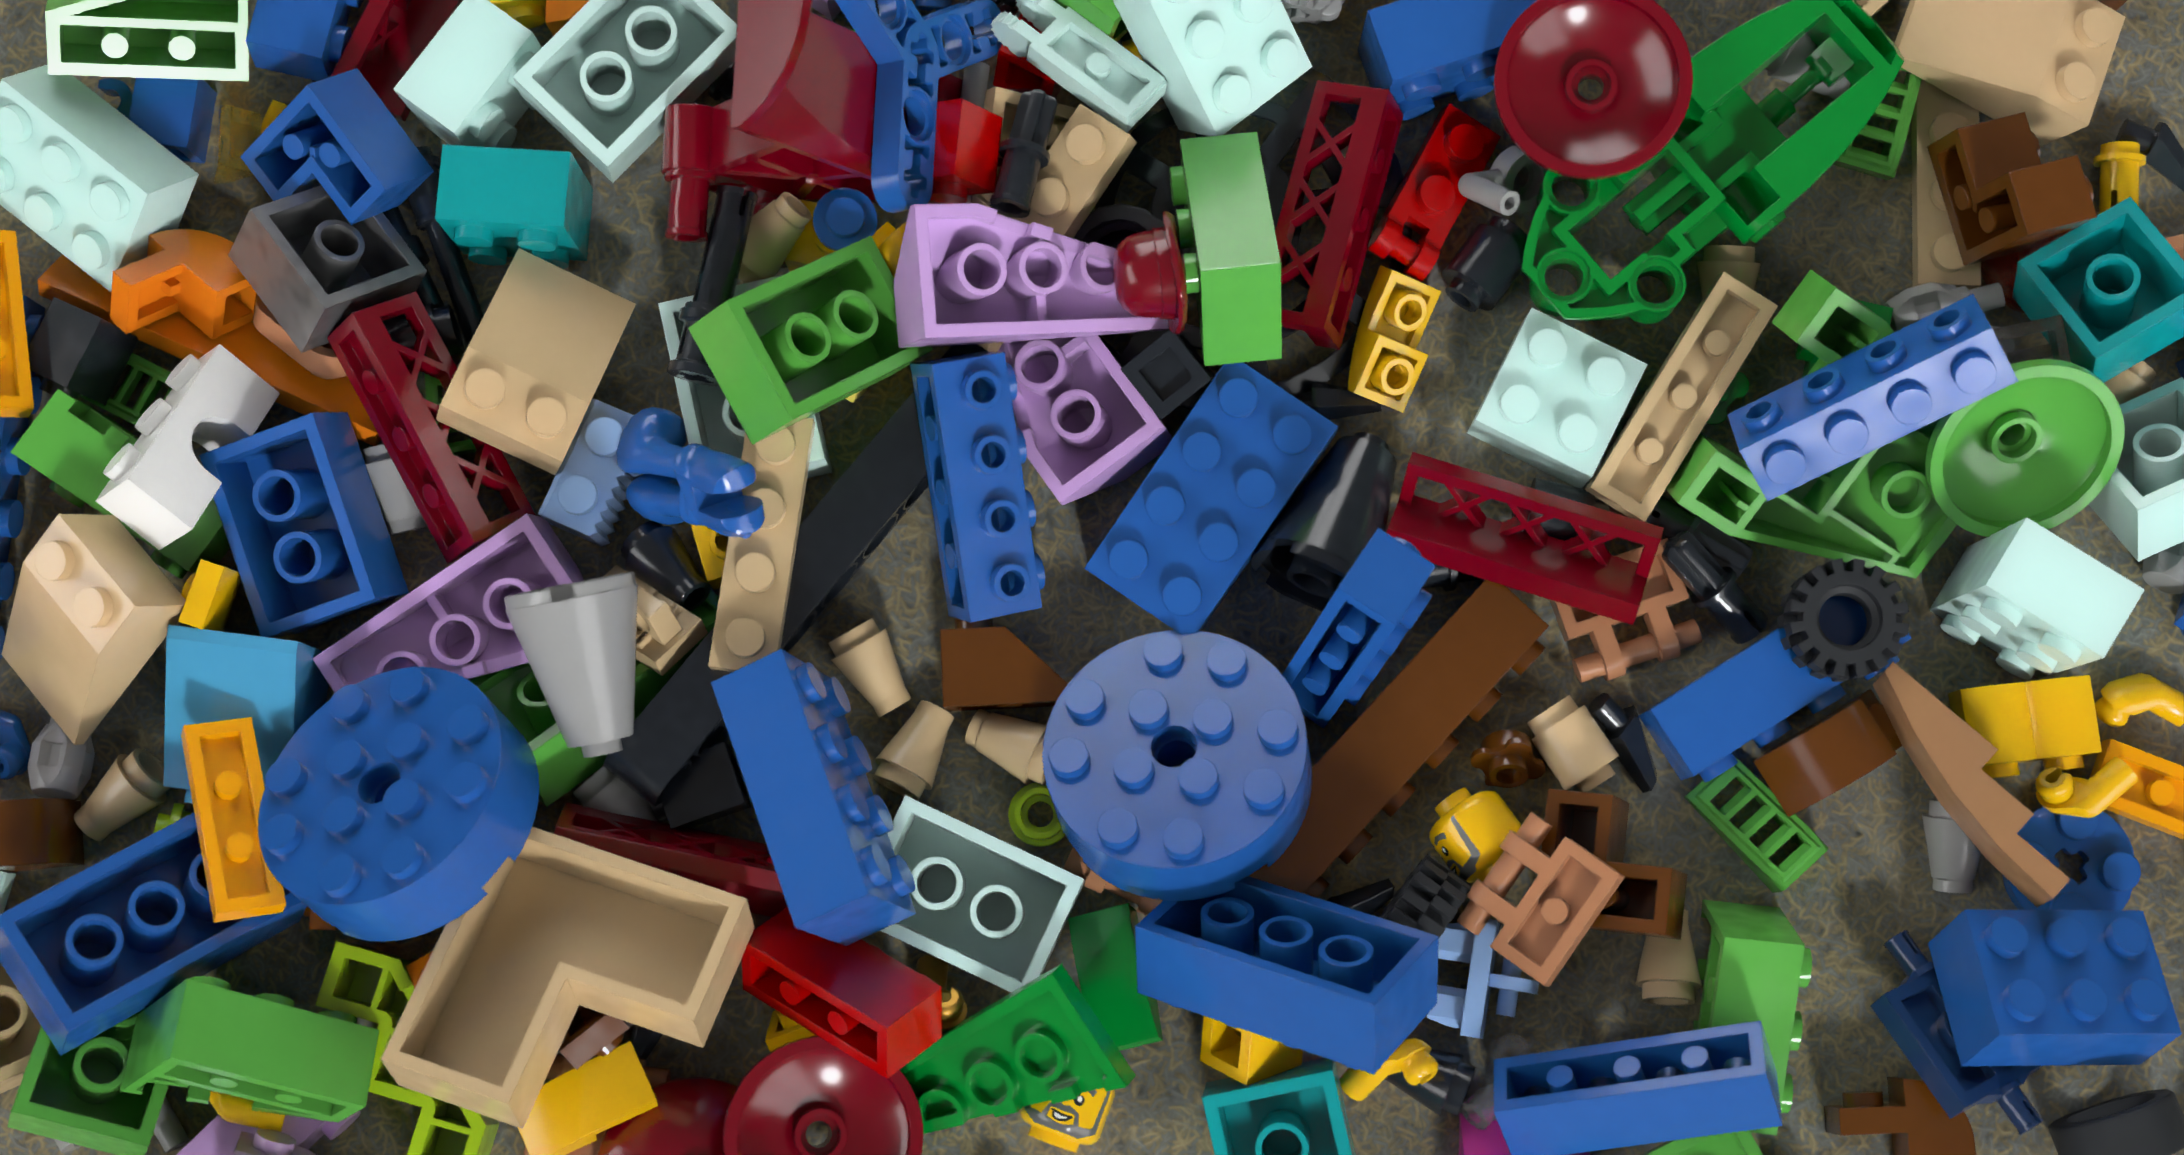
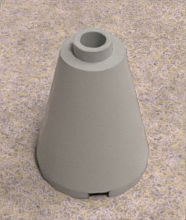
(583, 656)

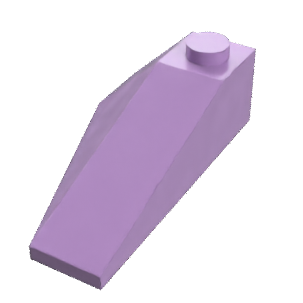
(997, 280)
(1080, 415)
(458, 614)

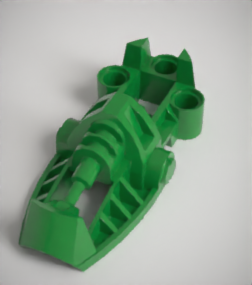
(1724, 161)

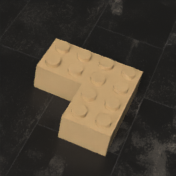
(553, 936)

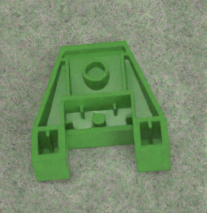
(1862, 510)

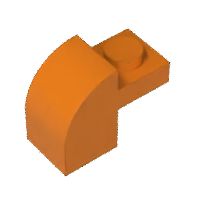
(186, 275)

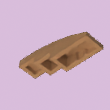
(1951, 761)

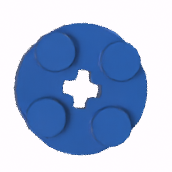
(2109, 863)

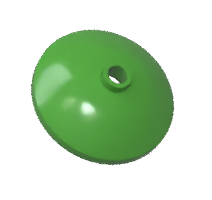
(2044, 467)

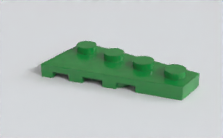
(1017, 1054)

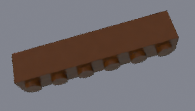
(1406, 728)

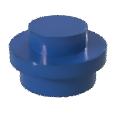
(844, 218)

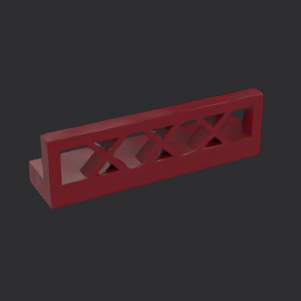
(390, 41)
(1353, 204)
(410, 427)
(1519, 549)
(698, 855)

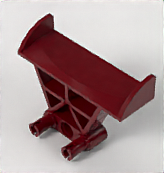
(793, 120)

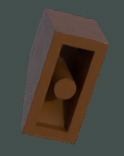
(993, 670)

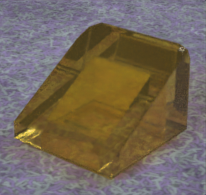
(234, 134)

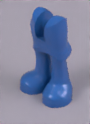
(686, 481)

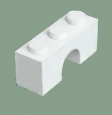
(159, 481)

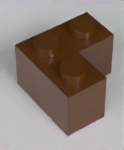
(2002, 193)
(1649, 897)

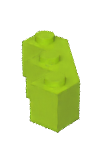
(377, 990)

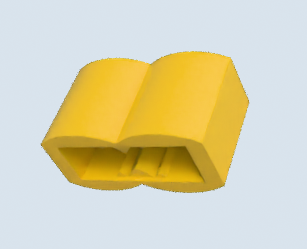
(2032, 722)

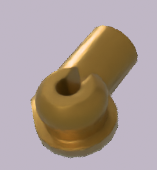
(953, 1005)

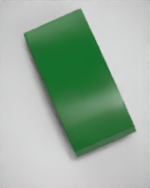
(1108, 975)

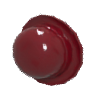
(1152, 276)

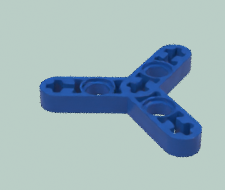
(908, 70)

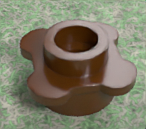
(1507, 759)

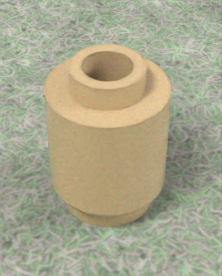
(1573, 745)

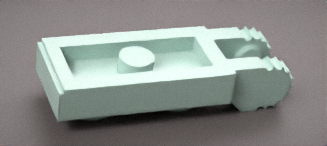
(1082, 60)

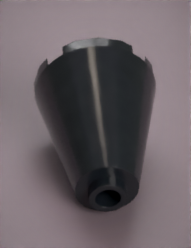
(1329, 521)

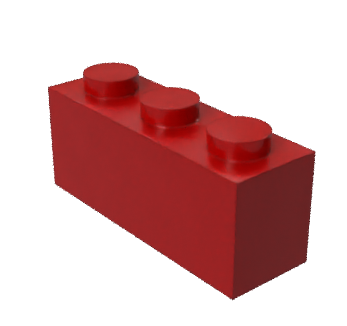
(844, 993)

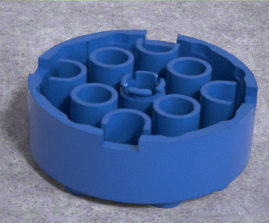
(398, 803)
(1190, 825)

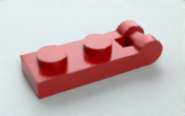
(1429, 191)

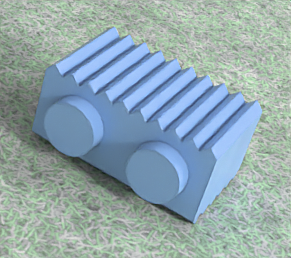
(589, 481)

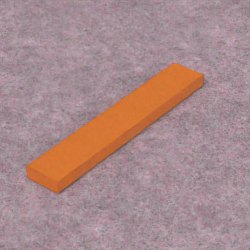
(180, 337)

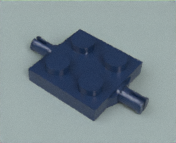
(1922, 1030)

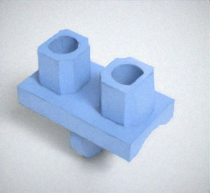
(1469, 1007)

